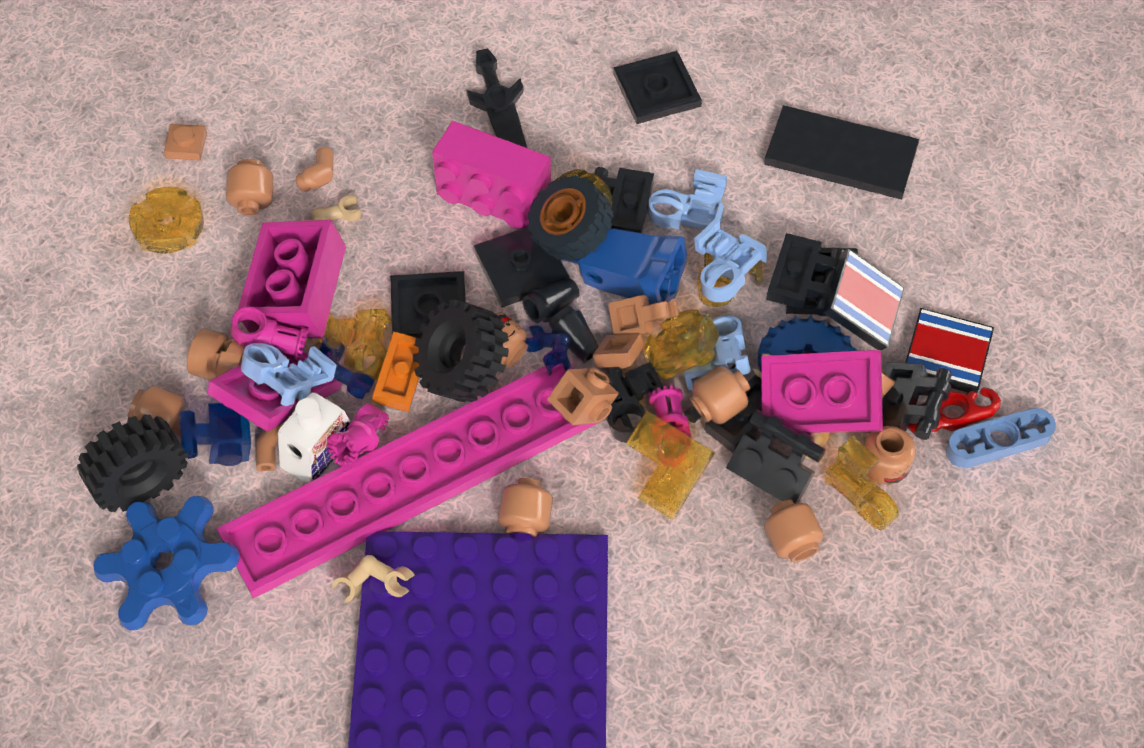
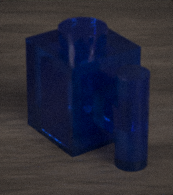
(224, 433)

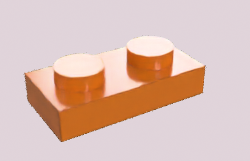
(397, 377)

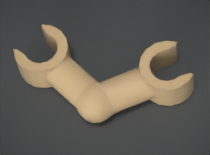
(338, 211)
(371, 566)

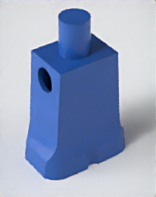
(636, 265)

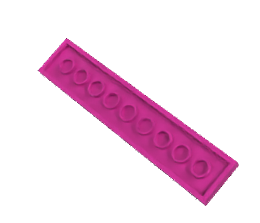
(397, 481)

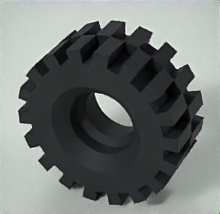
(442, 345)
(132, 462)

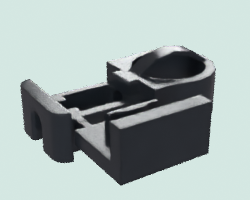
(631, 391)

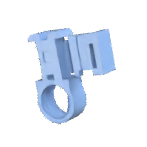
(700, 209)
(729, 260)
(726, 350)
(289, 381)

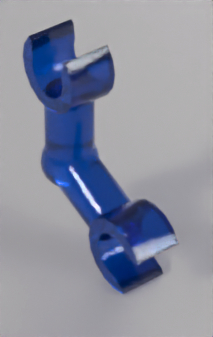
(558, 343)
(358, 382)

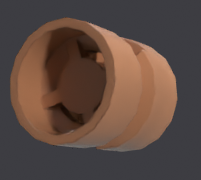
(213, 354)

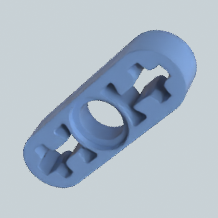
(1009, 424)

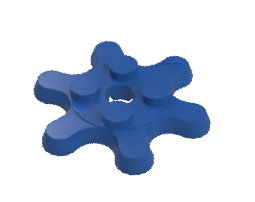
(181, 580)

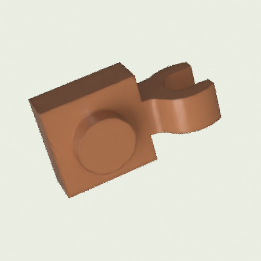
(636, 314)

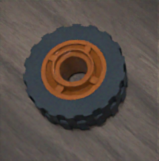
(570, 218)

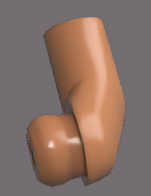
(319, 173)
(266, 450)

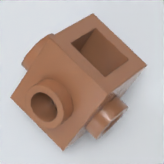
(583, 396)

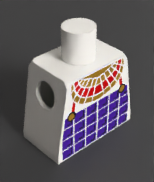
(307, 435)

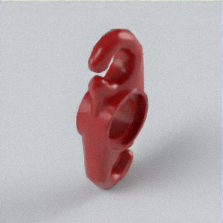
(972, 412)

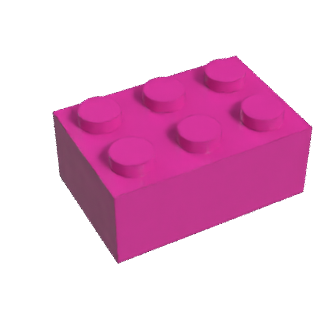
(489, 173)
(294, 274)

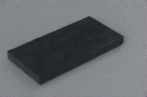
(842, 152)

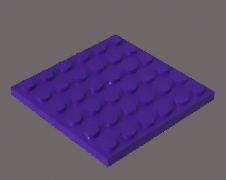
(486, 645)

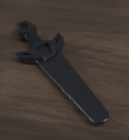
(498, 100)

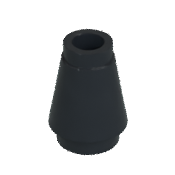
(549, 299)
(575, 326)

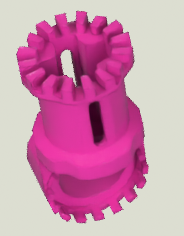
(285, 339)
(675, 413)
(359, 436)

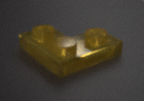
(678, 460)

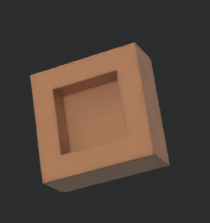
(185, 142)
(618, 350)

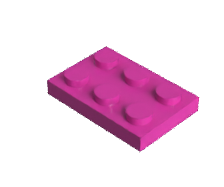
(824, 391)
(259, 402)

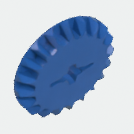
(801, 336)

